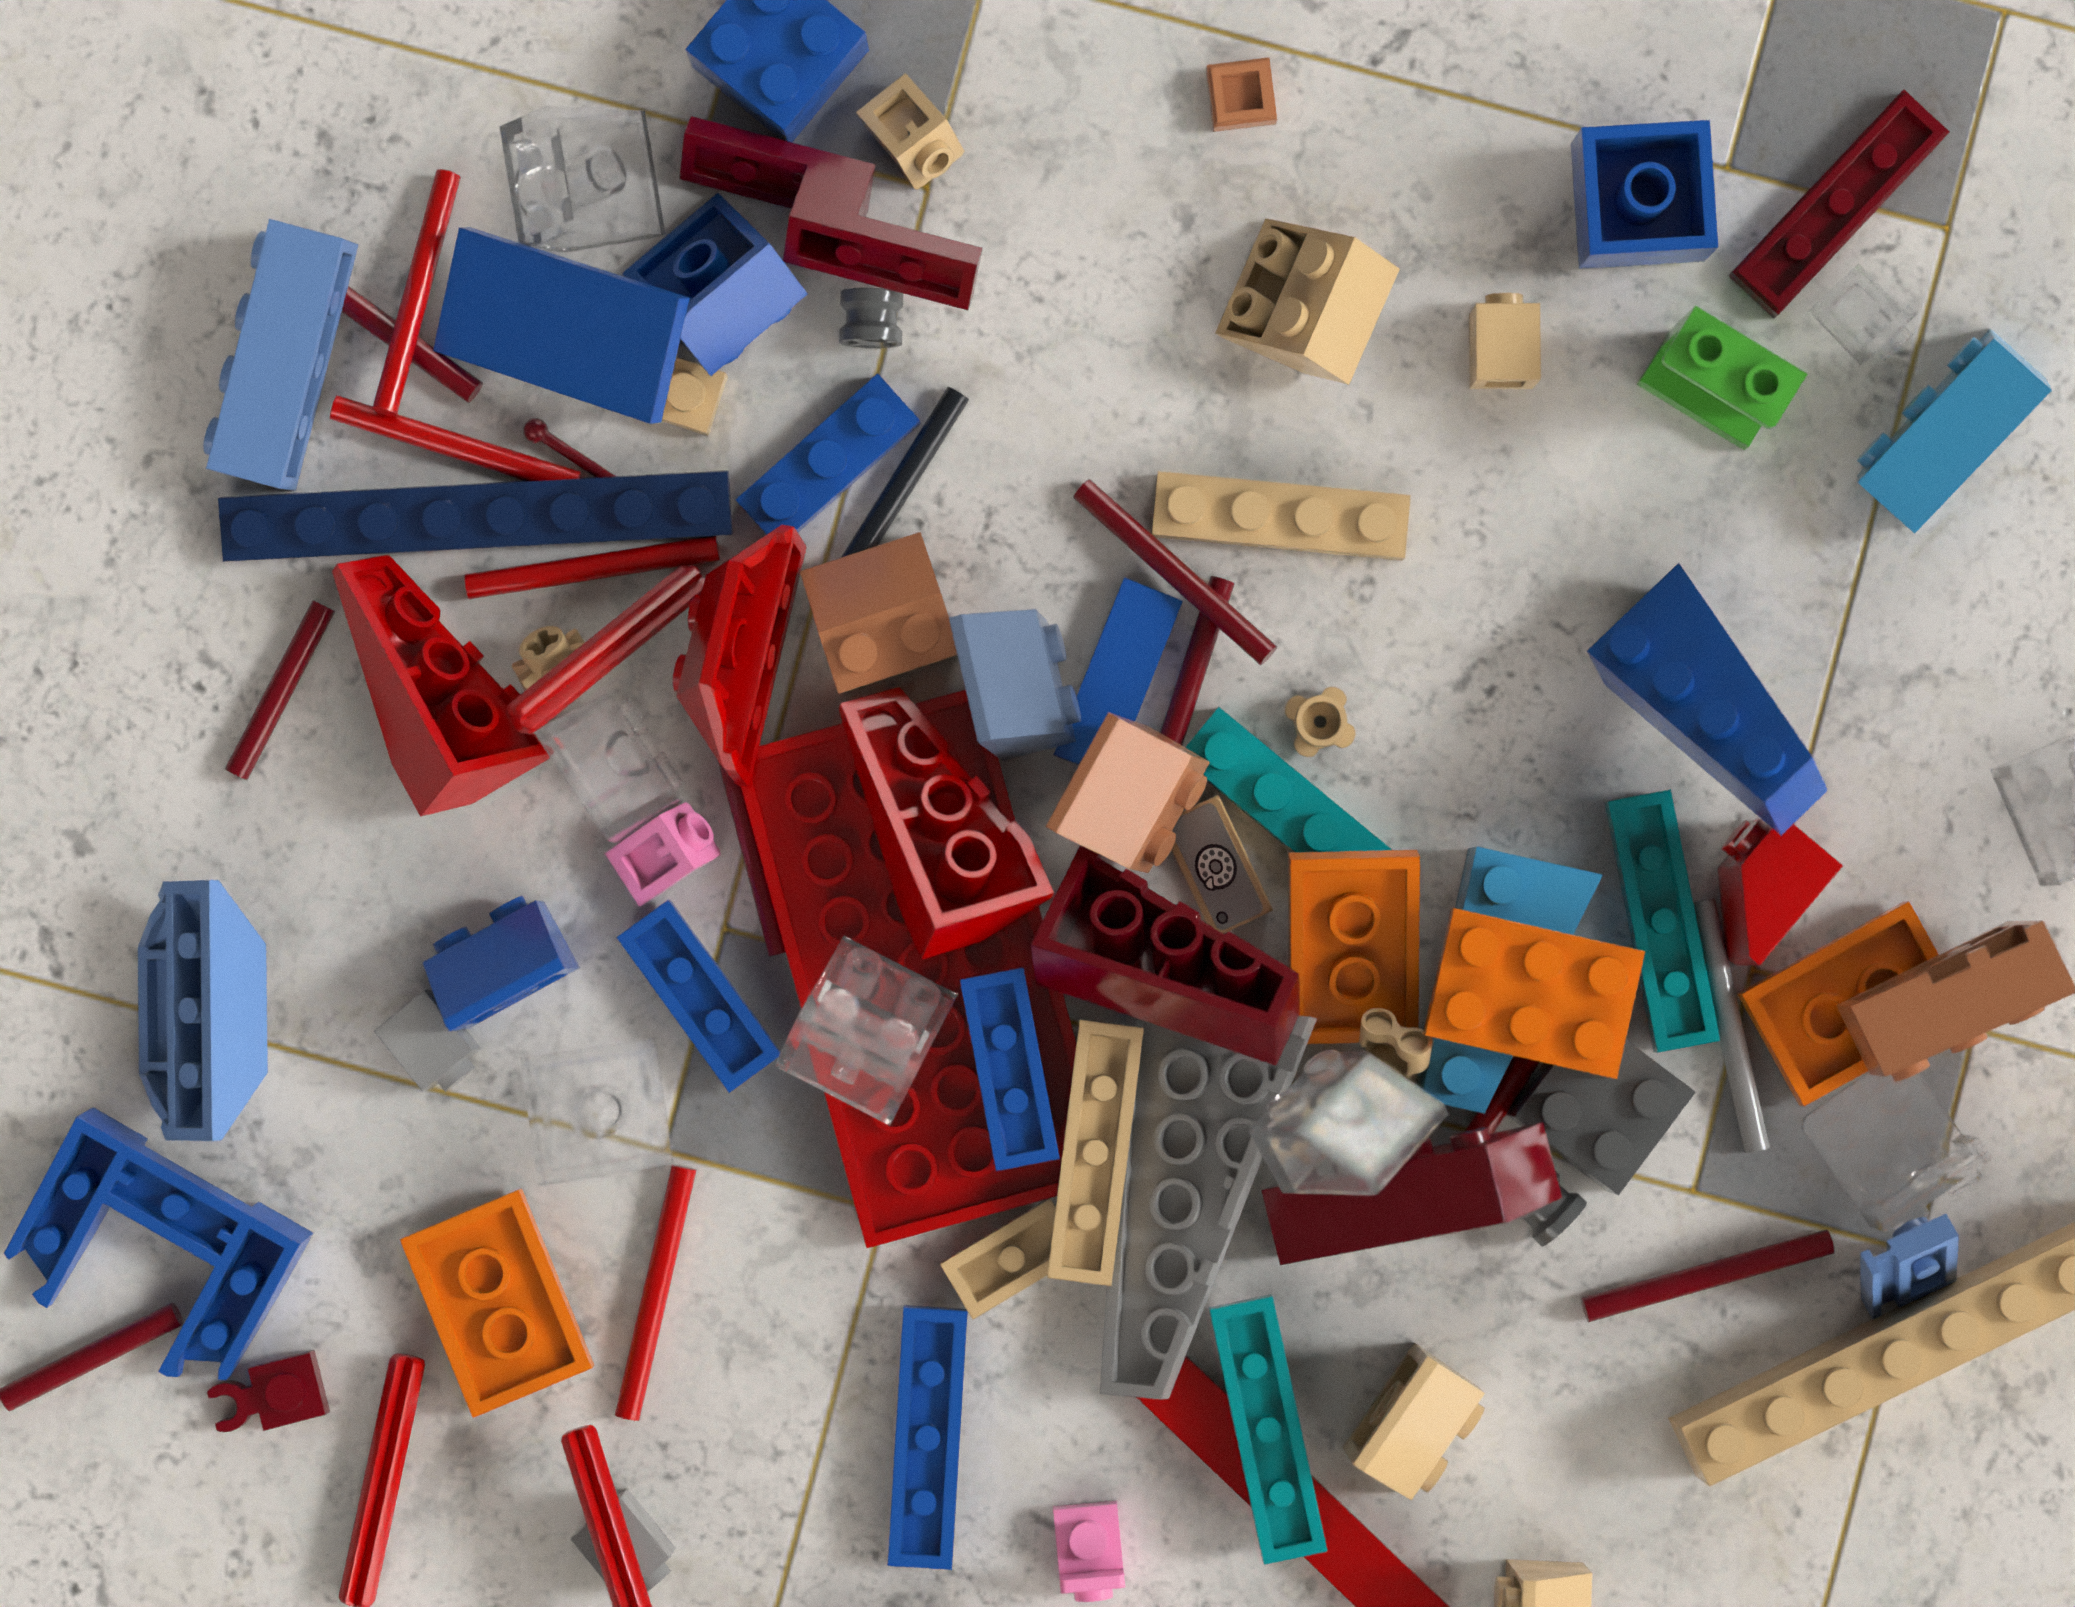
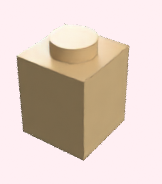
(1504, 343)

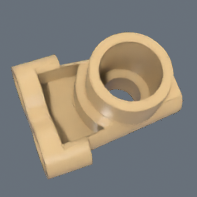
(1397, 1046)

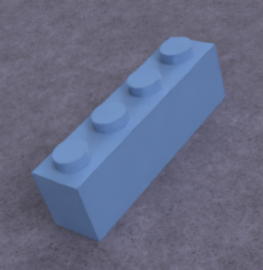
(280, 354)

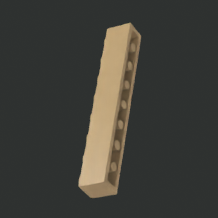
(1880, 1359)

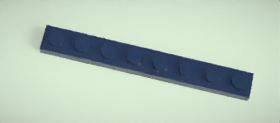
(475, 515)

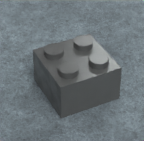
(1602, 1121)

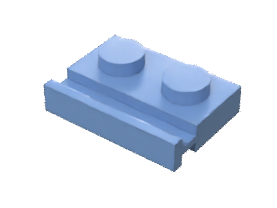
(1916, 1263)

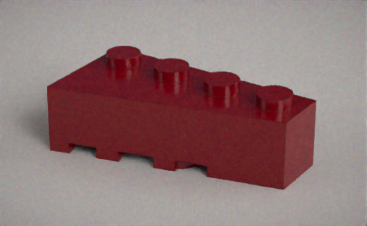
(1161, 963)
(1437, 1192)

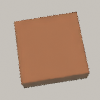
(1241, 94)

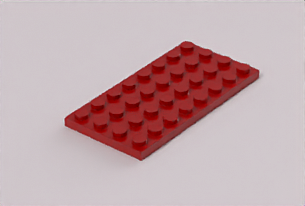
(833, 883)

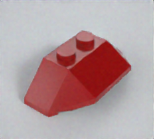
(738, 647)

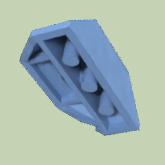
(200, 1010)

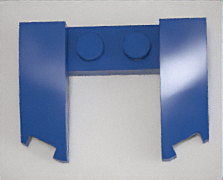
(111, 1167)

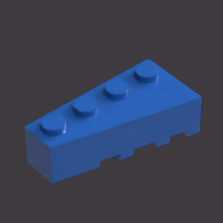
(1699, 692)

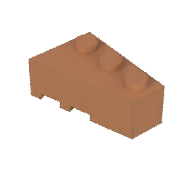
(1956, 998)

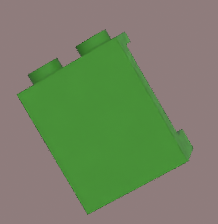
(1721, 378)

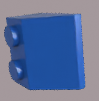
(729, 275)
(498, 964)

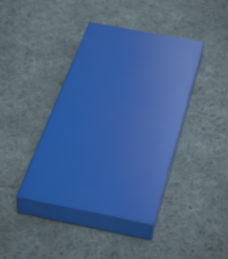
(561, 324)

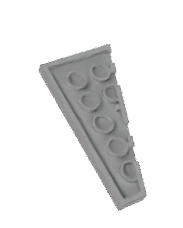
(1182, 1196)

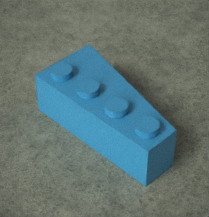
(1514, 891)

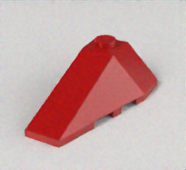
(429, 692)
(945, 844)

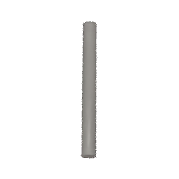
(1731, 1029)

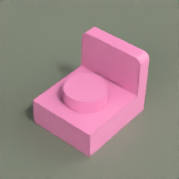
(663, 852)
(1089, 1550)

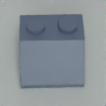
(1015, 681)

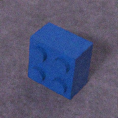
(778, 58)
(1644, 194)

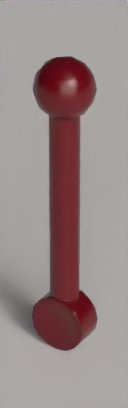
(536, 431)

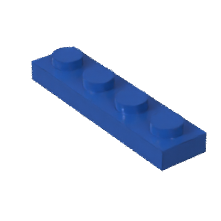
(927, 1437)

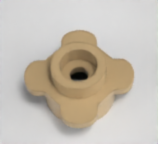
(1331, 707)

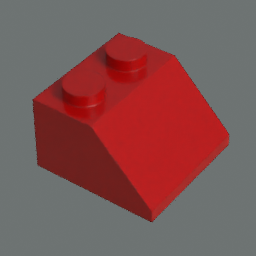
(1768, 887)

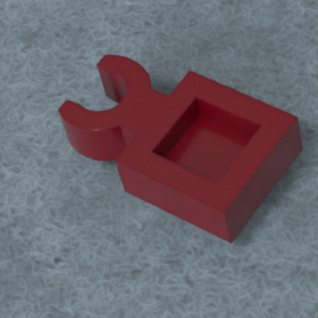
(280, 1392)

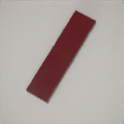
(1839, 203)

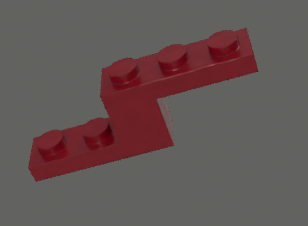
(829, 213)

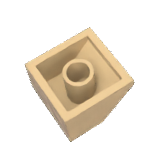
(1414, 1423)

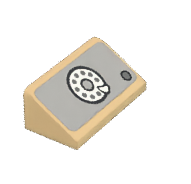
(1218, 867)

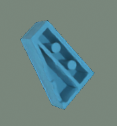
(1951, 429)

